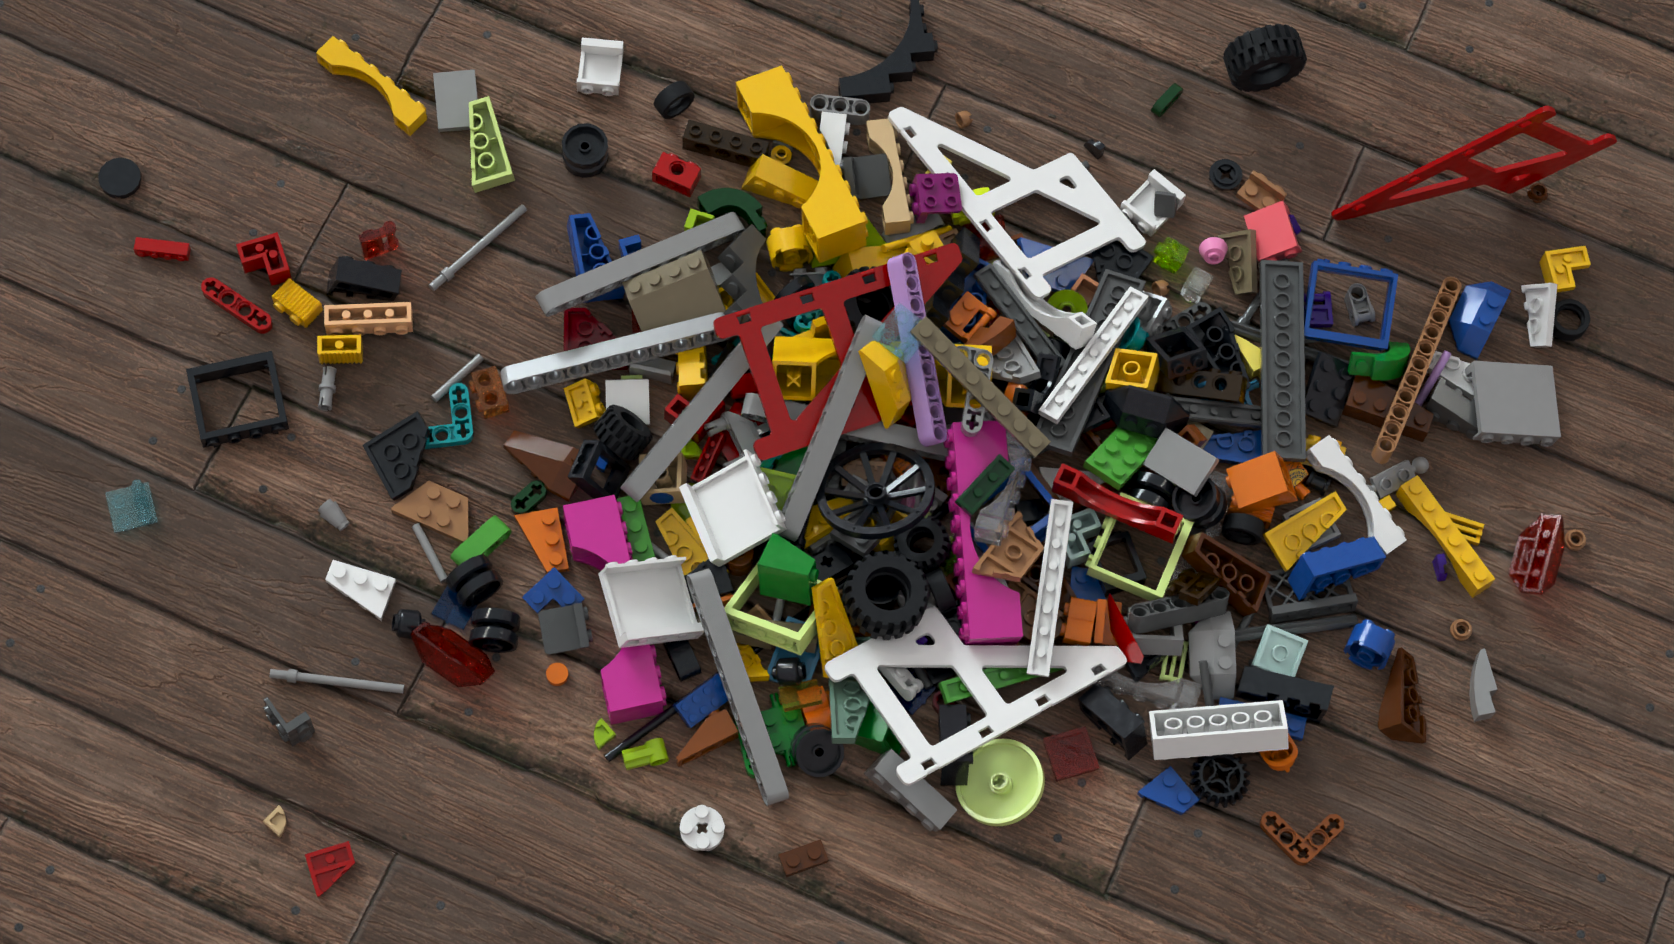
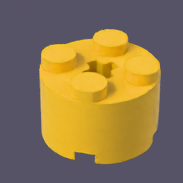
(788, 248)

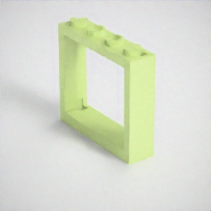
(1124, 583)
(763, 629)

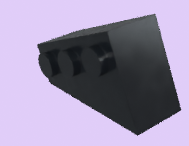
(364, 278)

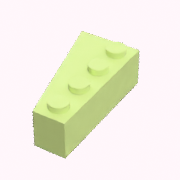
(488, 153)

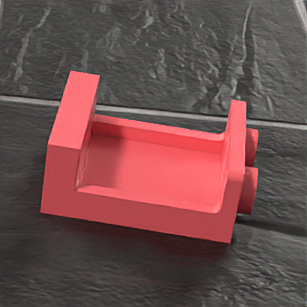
(1273, 232)

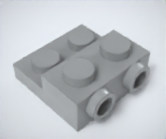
(1154, 313)

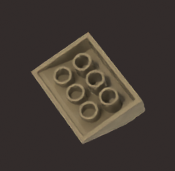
(674, 292)

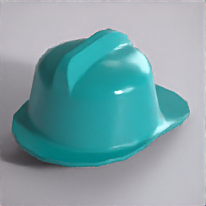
(1134, 336)

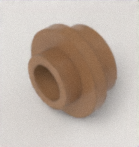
(1577, 534)
(1465, 625)

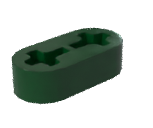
(1167, 100)
(525, 495)

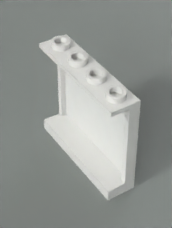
(734, 509)
(649, 601)

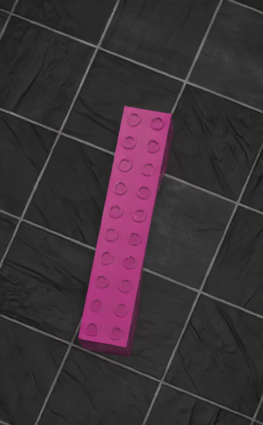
(987, 608)
(631, 678)

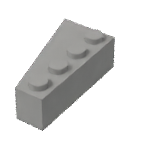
(918, 799)

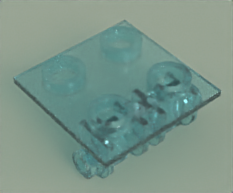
(896, 335)
(131, 506)

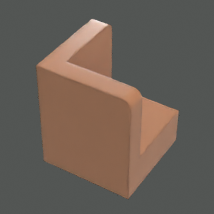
(1085, 287)

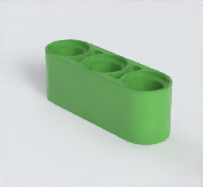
(482, 541)

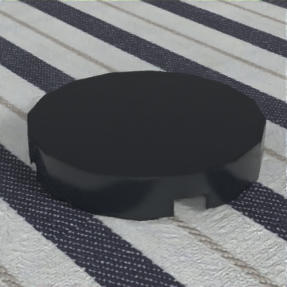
(119, 178)

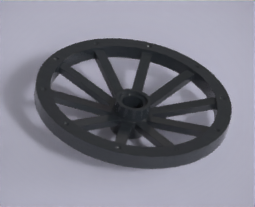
(876, 495)

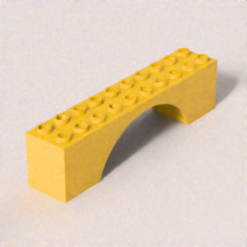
(775, 112)
(808, 364)

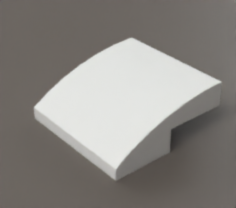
(630, 394)

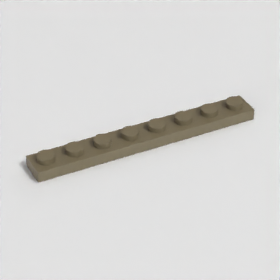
(980, 387)

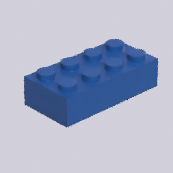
(701, 701)

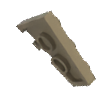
(1242, 260)

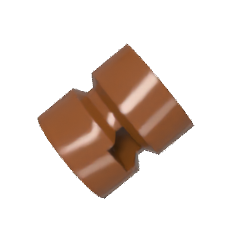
(741, 565)

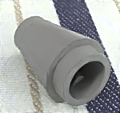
(333, 514)

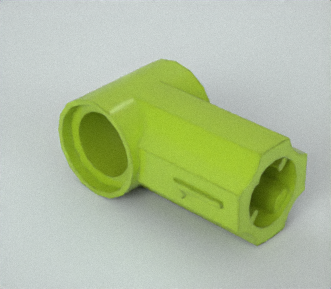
(652, 753)

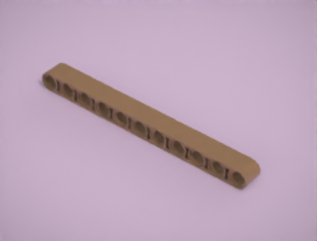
(1416, 370)

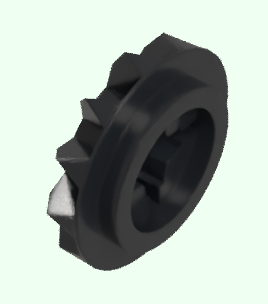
(1225, 166)

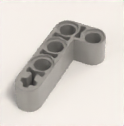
(972, 354)

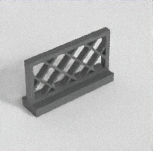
(1308, 608)

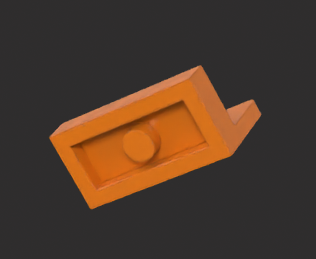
(1101, 627)

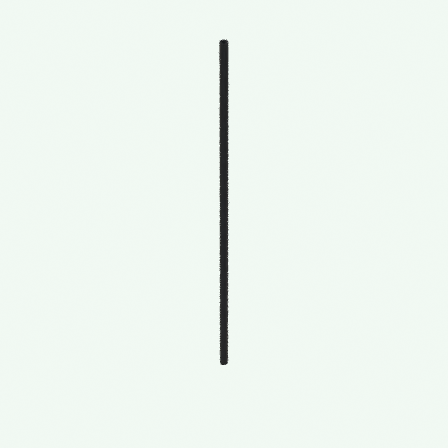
(669, 712)

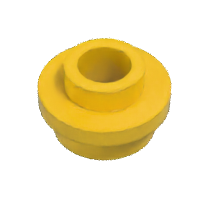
(781, 149)

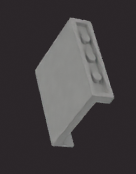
(1515, 403)

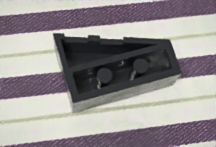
(1115, 718)
(951, 721)

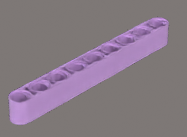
(921, 366)

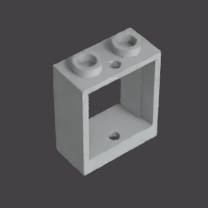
(1160, 644)

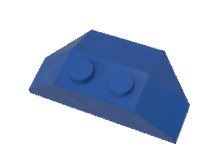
(1476, 316)

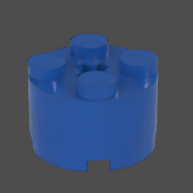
(1370, 645)

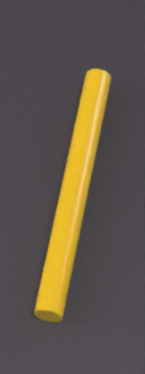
(904, 242)

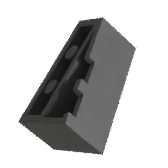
(1453, 409)

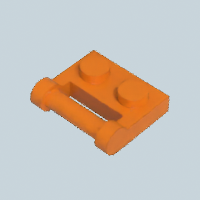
(964, 312)

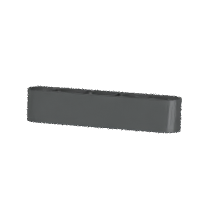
(1175, 611)

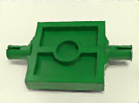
(782, 727)

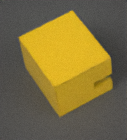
(1388, 503)

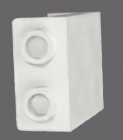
(600, 66)
(1140, 205)

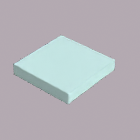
(1279, 651)

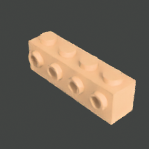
(368, 318)

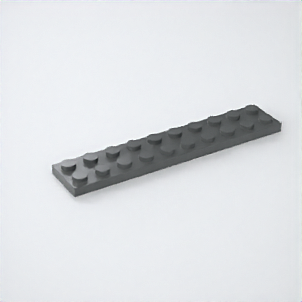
(1282, 359)
(1068, 431)

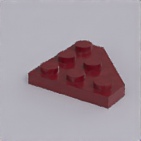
(584, 330)

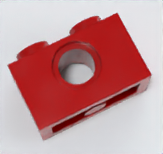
(683, 183)

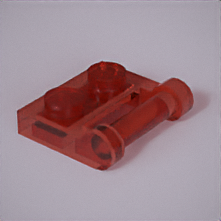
(372, 243)

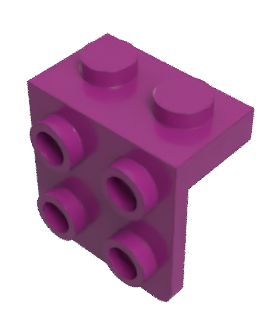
(935, 195)

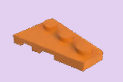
(546, 538)

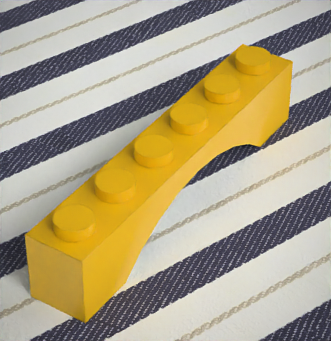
(340, 60)
(1467, 564)

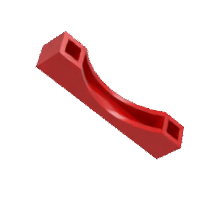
(1148, 518)

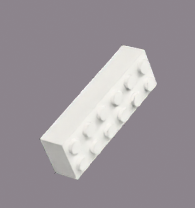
(1218, 730)

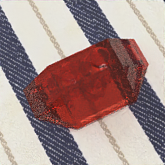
(1538, 555)
(451, 655)

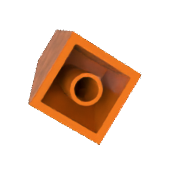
(1261, 483)

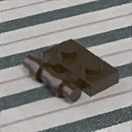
(1193, 587)

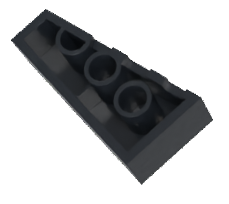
(1299, 695)

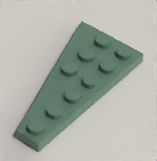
(847, 707)

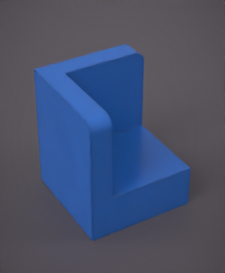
(629, 245)

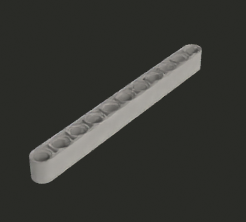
(611, 275)
(610, 354)
(691, 418)
(827, 431)
(874, 433)
(737, 687)

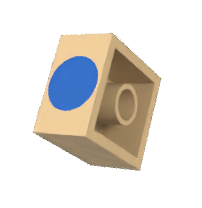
(667, 486)

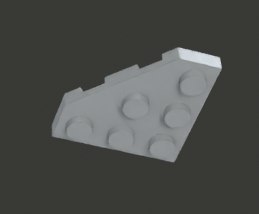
(1014, 364)

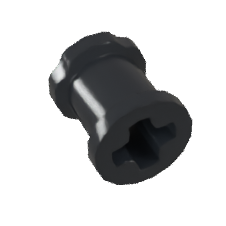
(1318, 482)

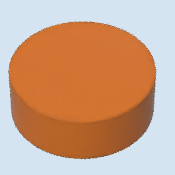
(557, 674)

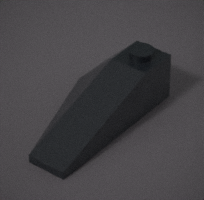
(1217, 336)

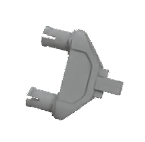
(741, 430)

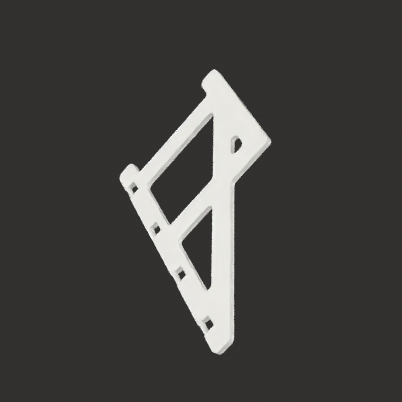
(1086, 198)
(968, 664)

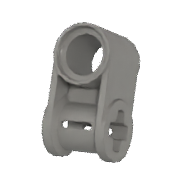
(1359, 309)

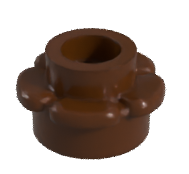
(1541, 189)

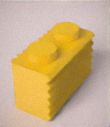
(297, 303)
(340, 349)

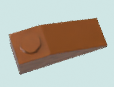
(712, 734)

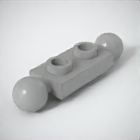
(1394, 477)

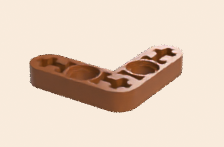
(1304, 844)

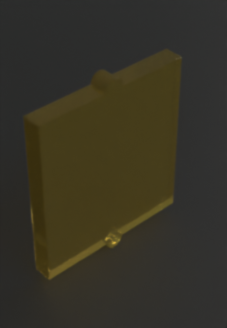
(800, 696)

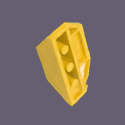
(887, 381)

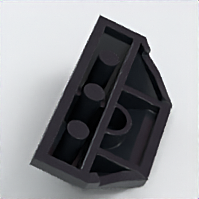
(1144, 411)

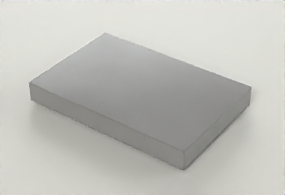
(452, 98)
(1181, 462)

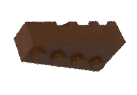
(1238, 575)

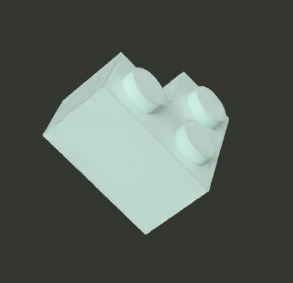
(1082, 527)

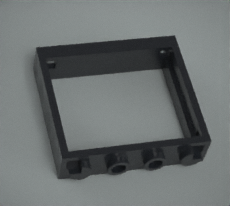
(231, 368)

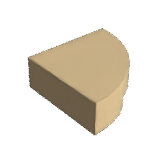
(276, 821)

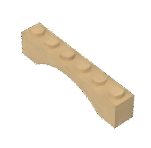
(895, 210)

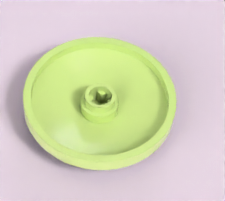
(1002, 783)

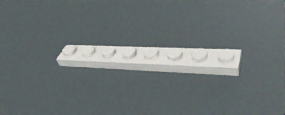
(1093, 355)
(1050, 588)

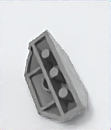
(1215, 642)

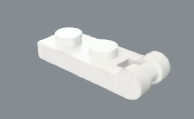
(902, 681)

